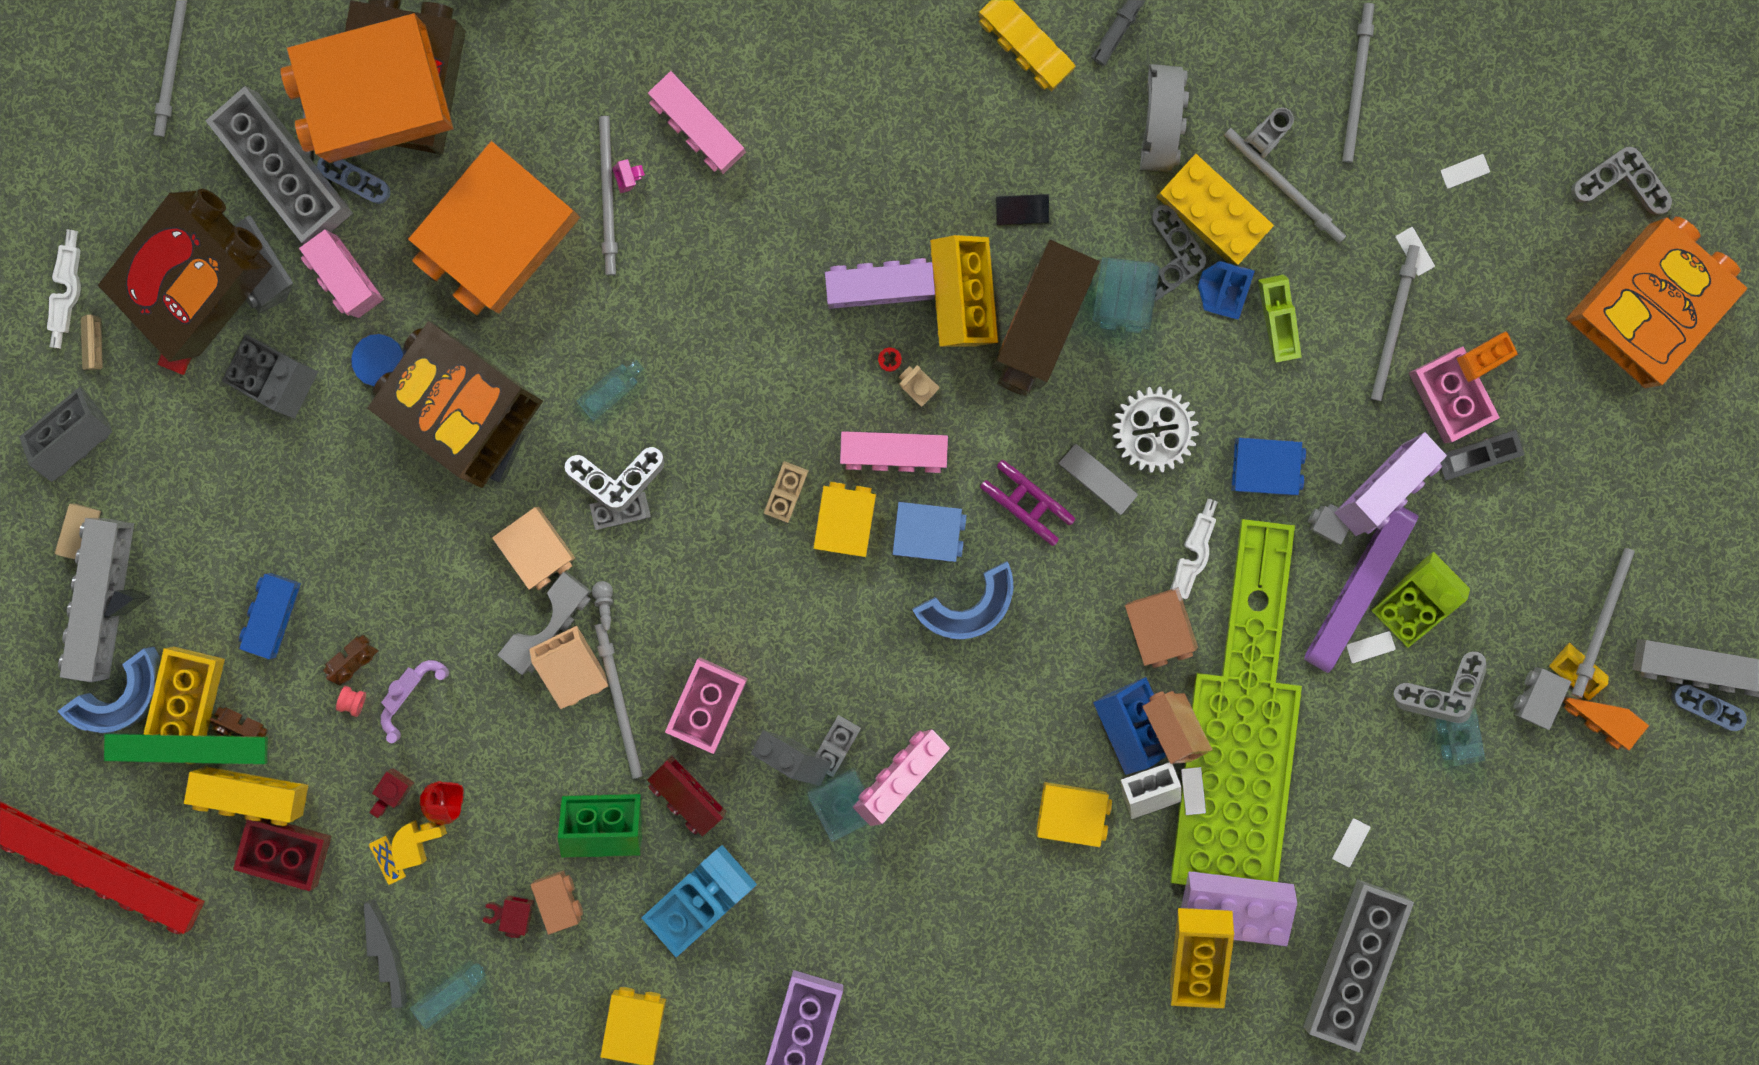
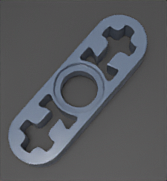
(367, 194)
(1722, 721)

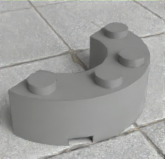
(1164, 117)

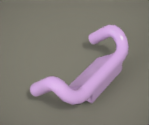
(401, 689)

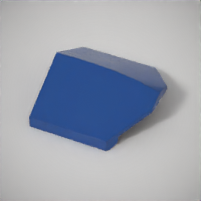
(1225, 288)

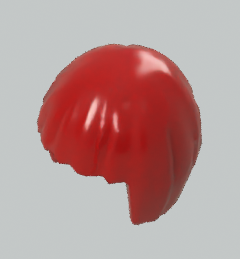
(442, 802)

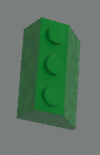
(600, 825)

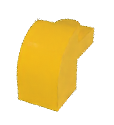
(408, 846)

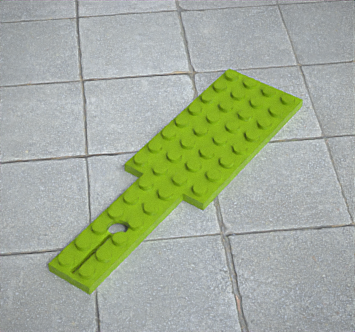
(1247, 724)

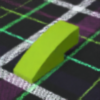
(1280, 318)

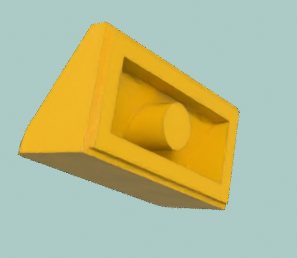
(1567, 664)

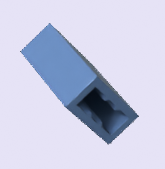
(928, 532)

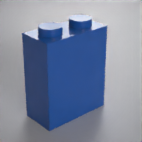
(1268, 466)

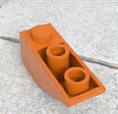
(1617, 723)

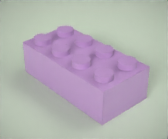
(879, 284)
(1391, 484)
(1260, 908)
(805, 1021)

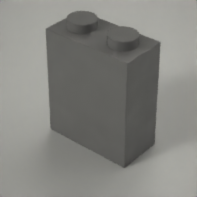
(791, 758)

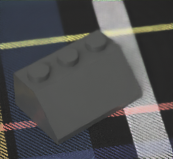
(276, 284)
(65, 435)

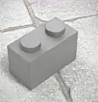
(1541, 697)

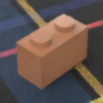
(557, 901)

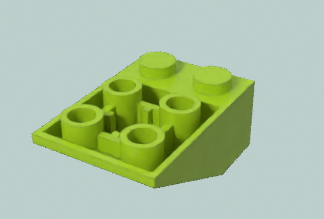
(1421, 600)

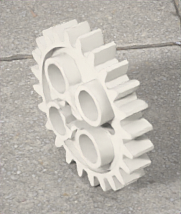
(1151, 406)

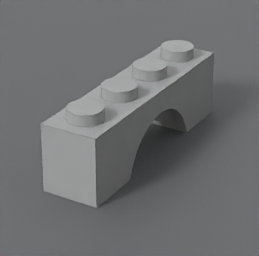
(566, 597)

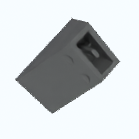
(269, 376)

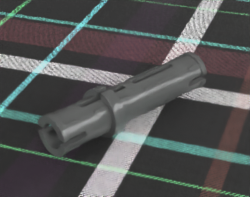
(1115, 33)

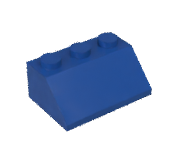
(1129, 726)

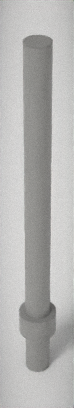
(1365, 31)
(163, 108)
(1321, 220)
(609, 247)
(1407, 273)
(606, 650)
(1586, 670)

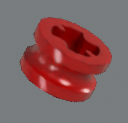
(881, 359)

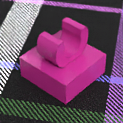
(626, 176)

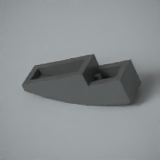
(1482, 454)

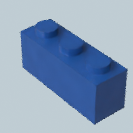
(269, 615)

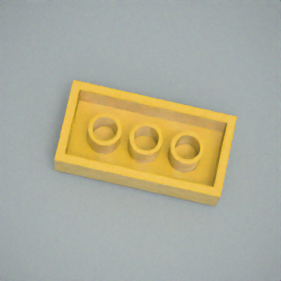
(1215, 211)
(964, 291)
(184, 693)
(246, 795)
(1201, 958)

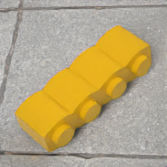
(1027, 42)

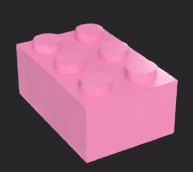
(340, 274)
(1450, 399)
(706, 705)

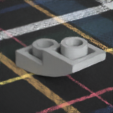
(635, 511)
(838, 742)

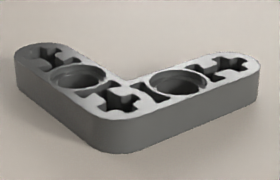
(1180, 263)

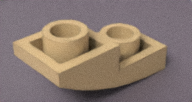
(786, 491)

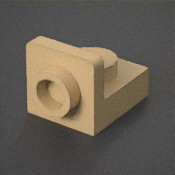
(918, 385)

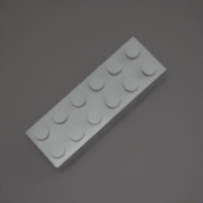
(278, 165)
(99, 573)
(1358, 965)

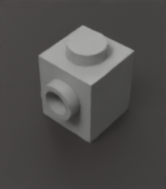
(1327, 524)

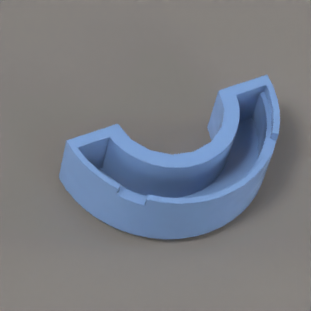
(977, 619)
(131, 708)

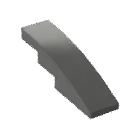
(382, 944)

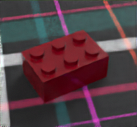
(282, 853)

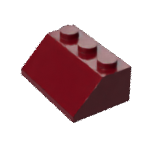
(686, 796)

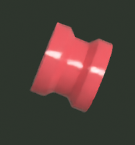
(350, 701)

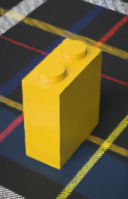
(844, 519)
(1073, 814)
(633, 1026)

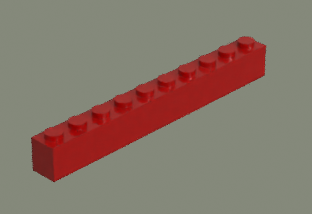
(97, 871)

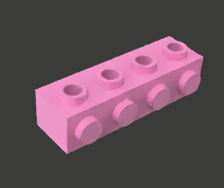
(696, 122)
(894, 450)
(901, 777)

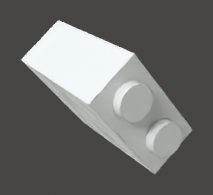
(1151, 790)

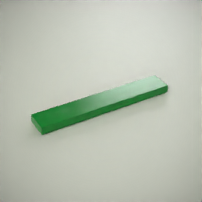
(185, 748)

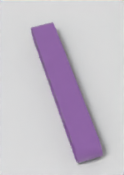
(1360, 590)

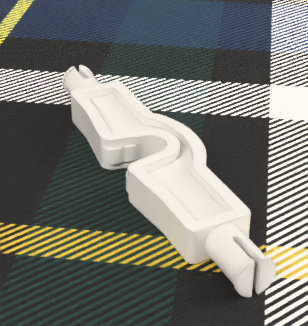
(61, 304)
(1198, 542)

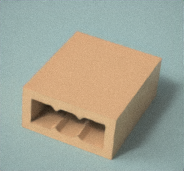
(534, 549)
(568, 667)

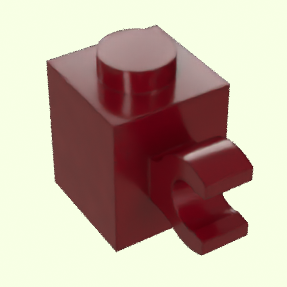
(390, 791)
(514, 915)

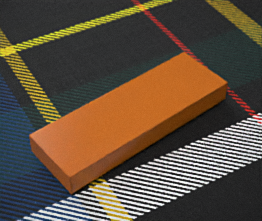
(1487, 356)

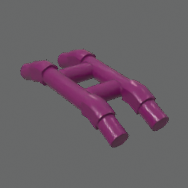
(1024, 486)

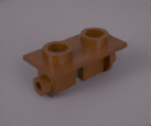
(342, 669)
(228, 724)

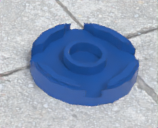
(375, 357)

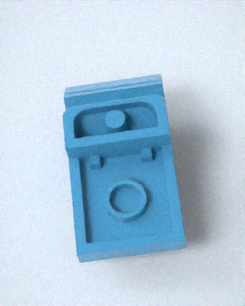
(699, 901)

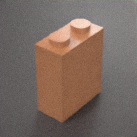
(1161, 627)
(1176, 727)

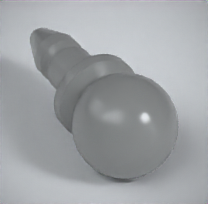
(602, 592)

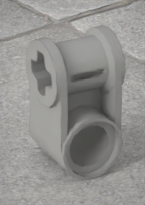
(1267, 134)

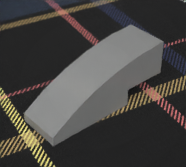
(1098, 479)

